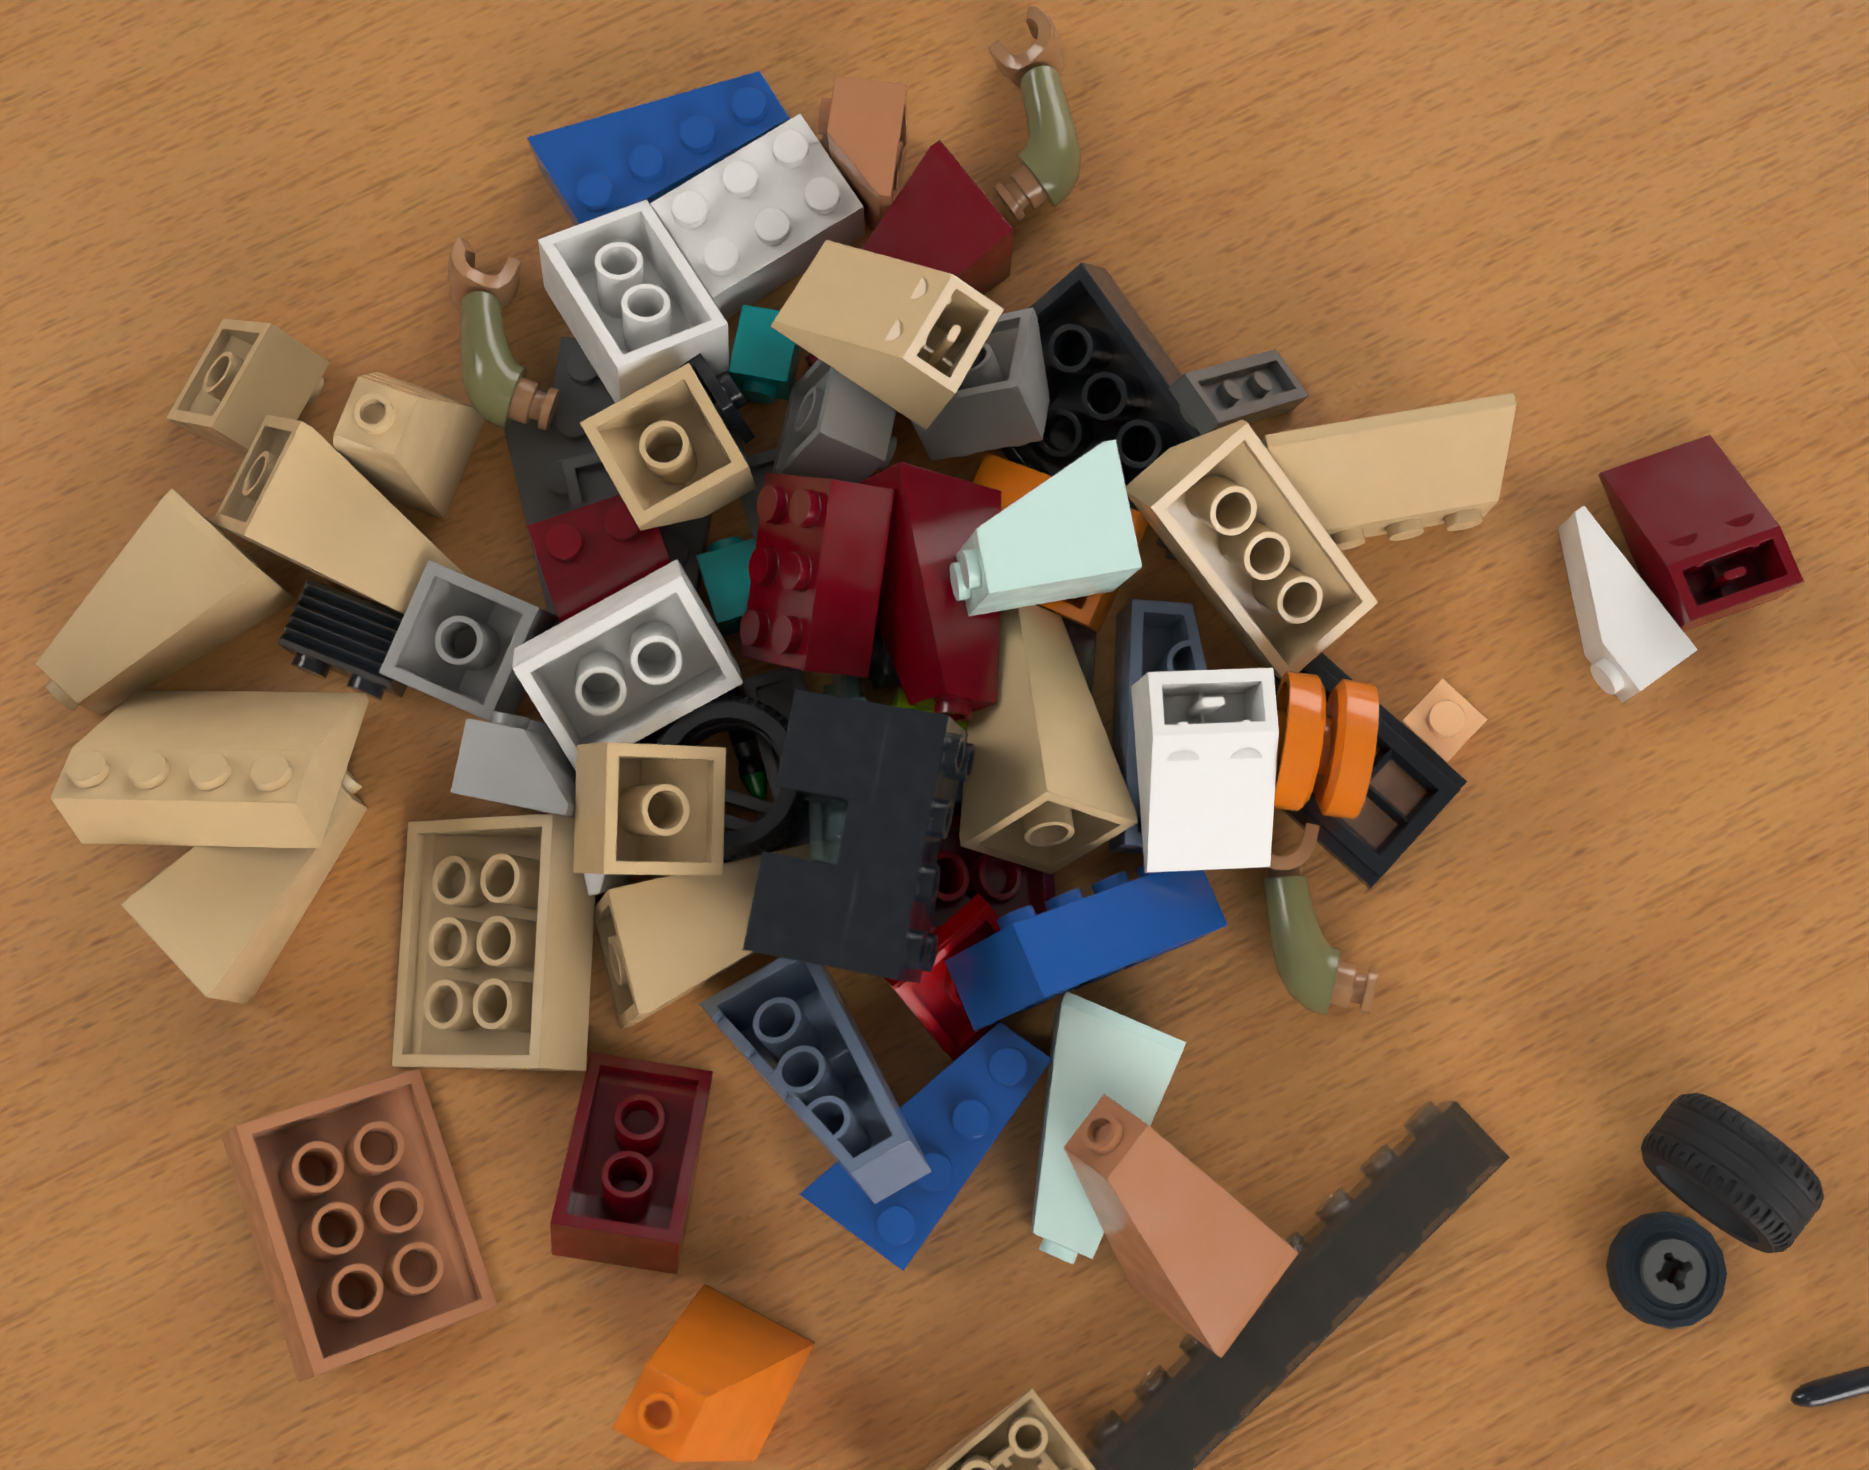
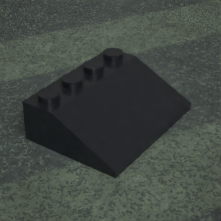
(1102, 379)

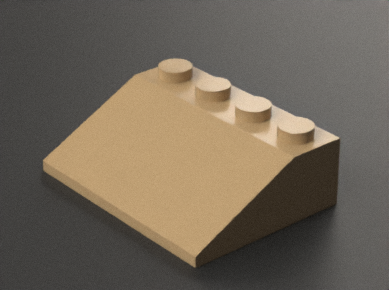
(1400, 468)
(212, 769)
(494, 946)

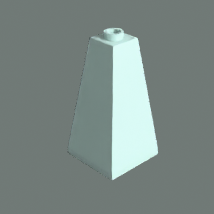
(1091, 1056)

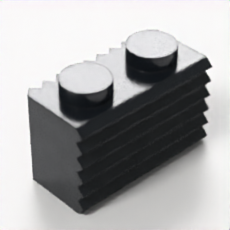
(342, 636)

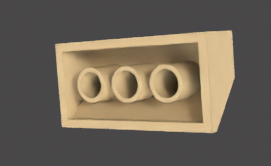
(1252, 546)

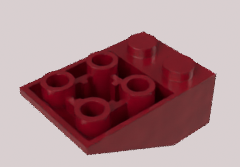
(1699, 533)

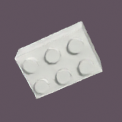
(761, 215)
(632, 299)
(627, 663)

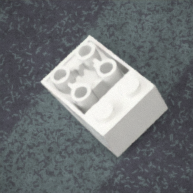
(1206, 768)

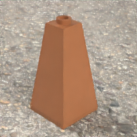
(1175, 1227)

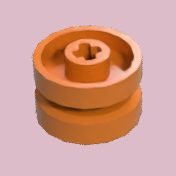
(1325, 744)

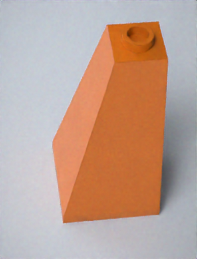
(714, 1383)

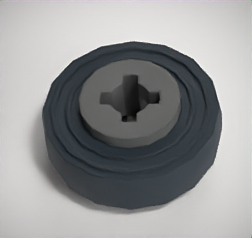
(1642, 1275)

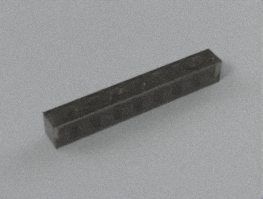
(1337, 1267)

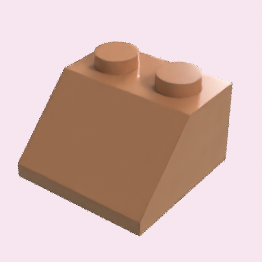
(867, 139)

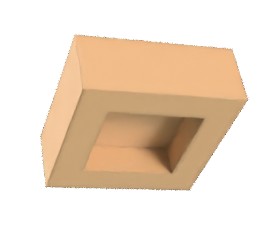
(1444, 720)

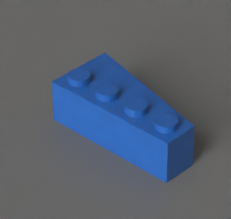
(654, 145)
(1082, 940)
(954, 1126)

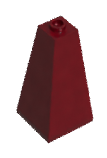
(945, 225)
(937, 650)

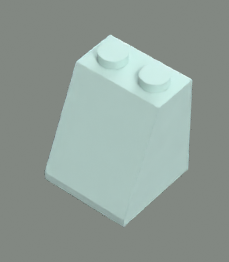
(1054, 542)

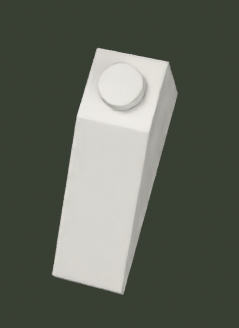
(1618, 616)

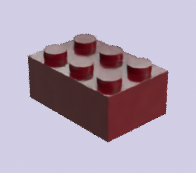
(816, 574)

